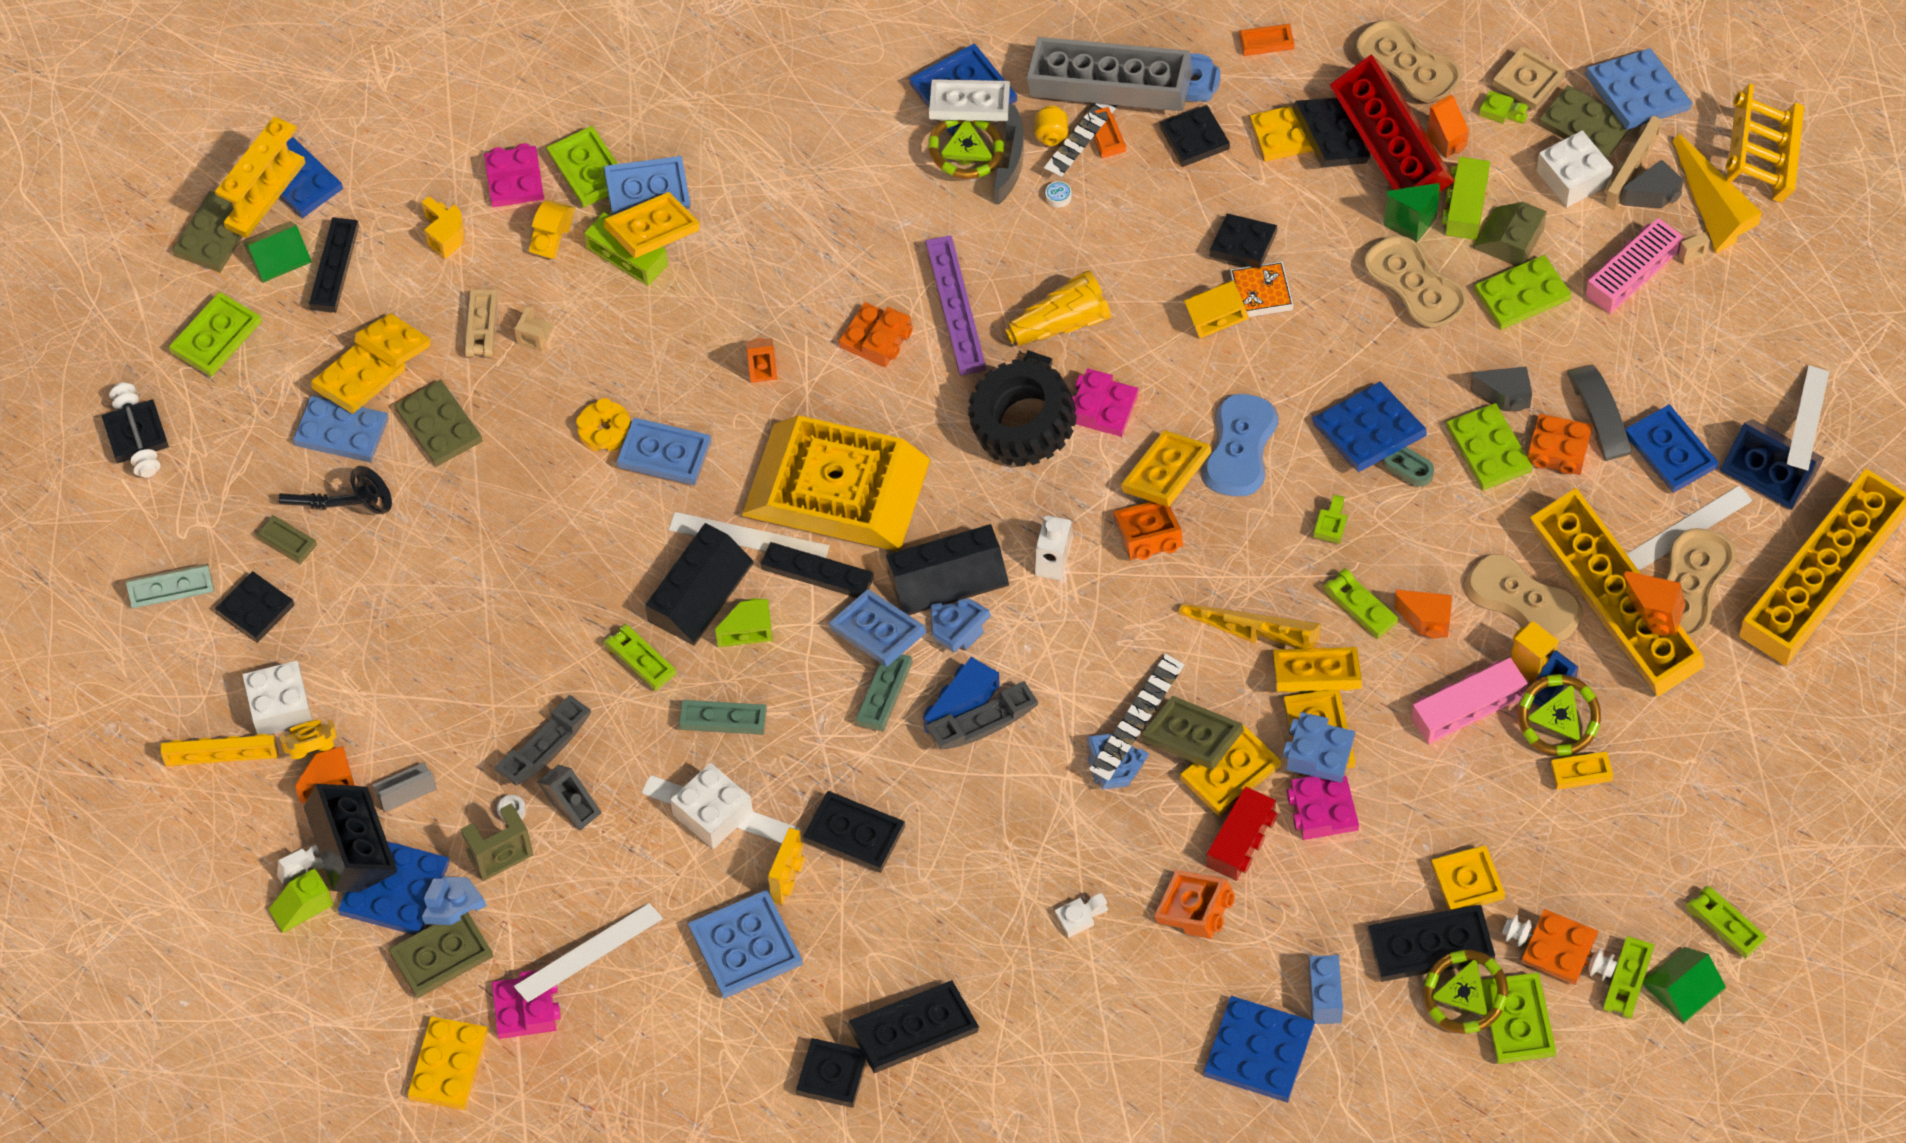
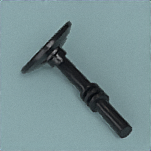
(365, 494)

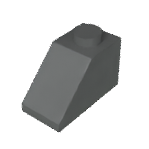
(1653, 187)
(1505, 387)
(569, 796)

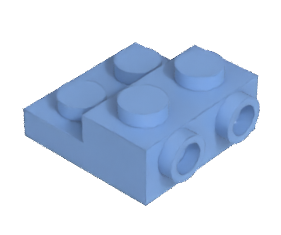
(1318, 748)

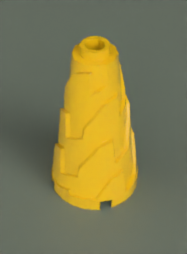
(1064, 310)

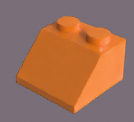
(1656, 601)

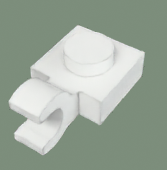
(298, 864)
(1078, 916)

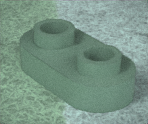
(1410, 465)

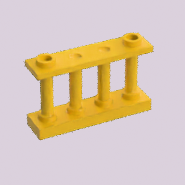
(1787, 140)
(260, 177)

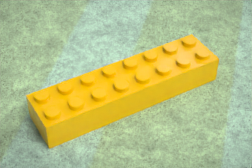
(1825, 567)
(1597, 570)

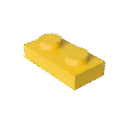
(1581, 770)

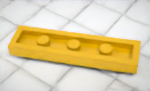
(219, 750)

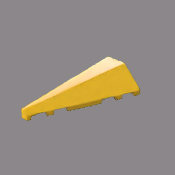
(1721, 204)
(1249, 626)

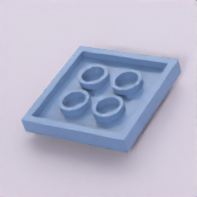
(1638, 88)
(745, 944)

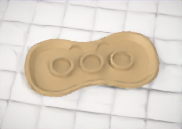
(1421, 71)
(1426, 293)
(1699, 563)
(1505, 587)

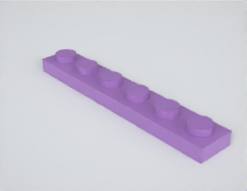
(955, 305)

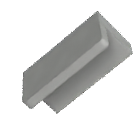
(405, 787)

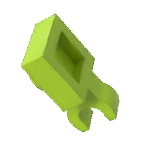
(1499, 107)
(1332, 523)

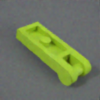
(1361, 604)
(640, 657)
(1726, 922)
(1629, 976)

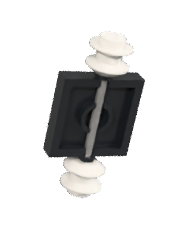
(134, 430)

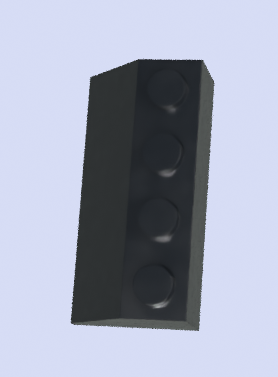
(947, 569)
(698, 584)
(349, 836)

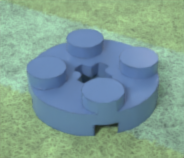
(1208, 78)

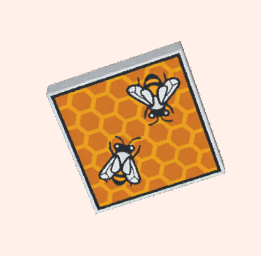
(1263, 289)

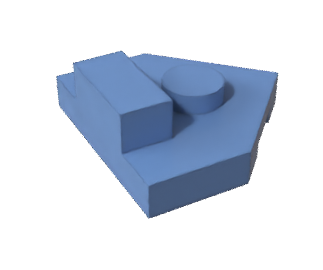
(958, 623)
(1125, 771)
(450, 899)

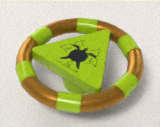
(965, 148)
(1559, 715)
(1465, 991)

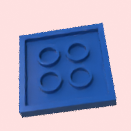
(963, 65)
(1369, 426)
(399, 898)
(1259, 1049)

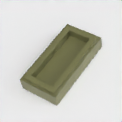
(286, 539)

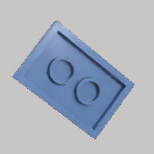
(643, 180)
(338, 432)
(664, 451)
(877, 627)

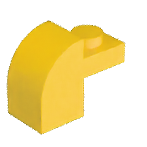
(549, 224)
(446, 227)

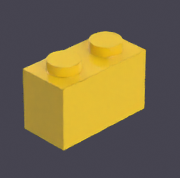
(1216, 309)
(1532, 650)

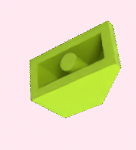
(746, 624)
(300, 901)

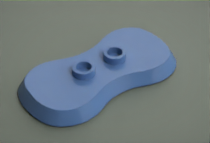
(1236, 460)

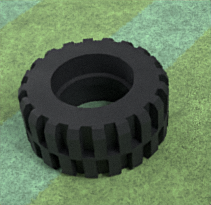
(1009, 385)

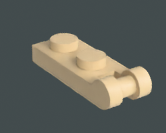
(481, 322)

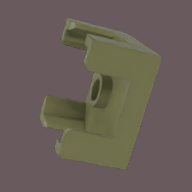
(501, 849)

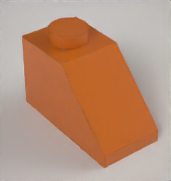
(1447, 127)
(761, 360)
(1425, 611)
(325, 768)

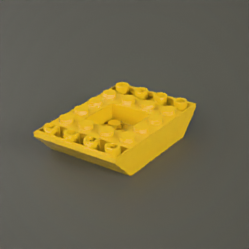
(864, 505)

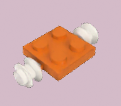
(1560, 947)

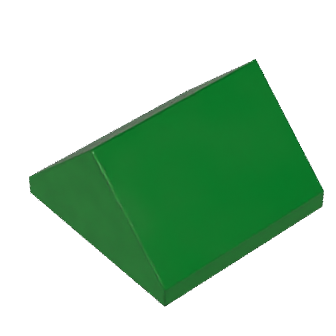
(1411, 210)
(277, 251)
(1686, 983)

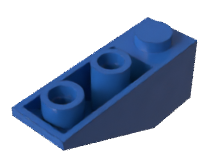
(971, 688)

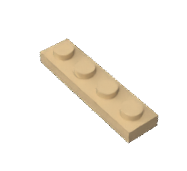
(1636, 156)

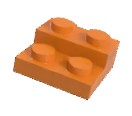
(877, 334)
(1559, 444)
(1148, 530)
(1195, 903)

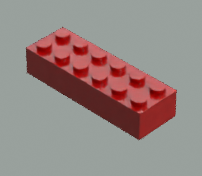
(1389, 127)

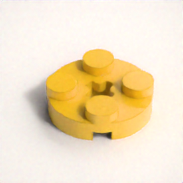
(603, 412)
(308, 738)

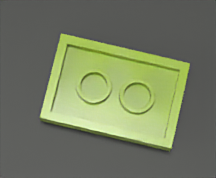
(581, 164)
(1522, 292)
(215, 334)
(1489, 446)
(1524, 1025)

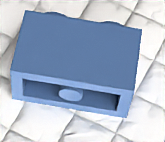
(1325, 989)

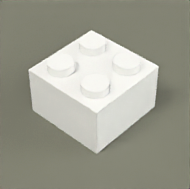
(1574, 168)
(277, 698)
(711, 806)

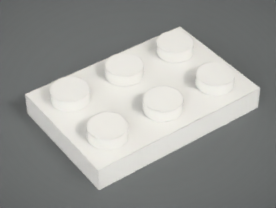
(969, 100)

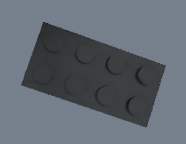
(1416, 943)
(913, 1026)

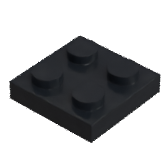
(1194, 135)
(1243, 241)
(254, 607)
(831, 1073)

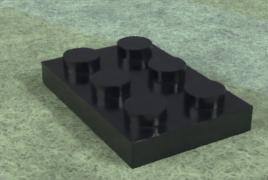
(1330, 132)
(854, 831)

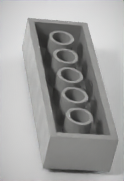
(1110, 73)

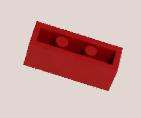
(1242, 834)

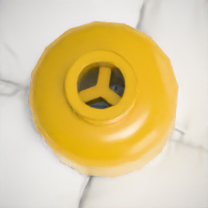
(1051, 125)

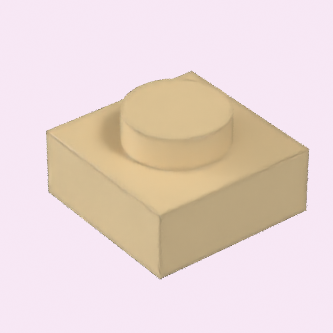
(1694, 248)

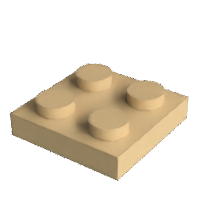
(1528, 78)

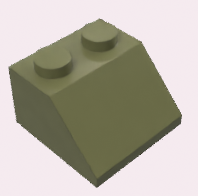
(1512, 232)

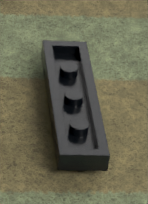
(334, 265)
(816, 570)

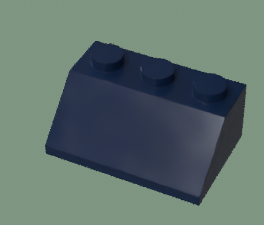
(1760, 462)

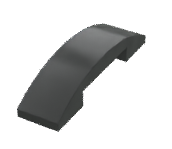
(1007, 177)
(1602, 411)
(984, 720)
(546, 743)

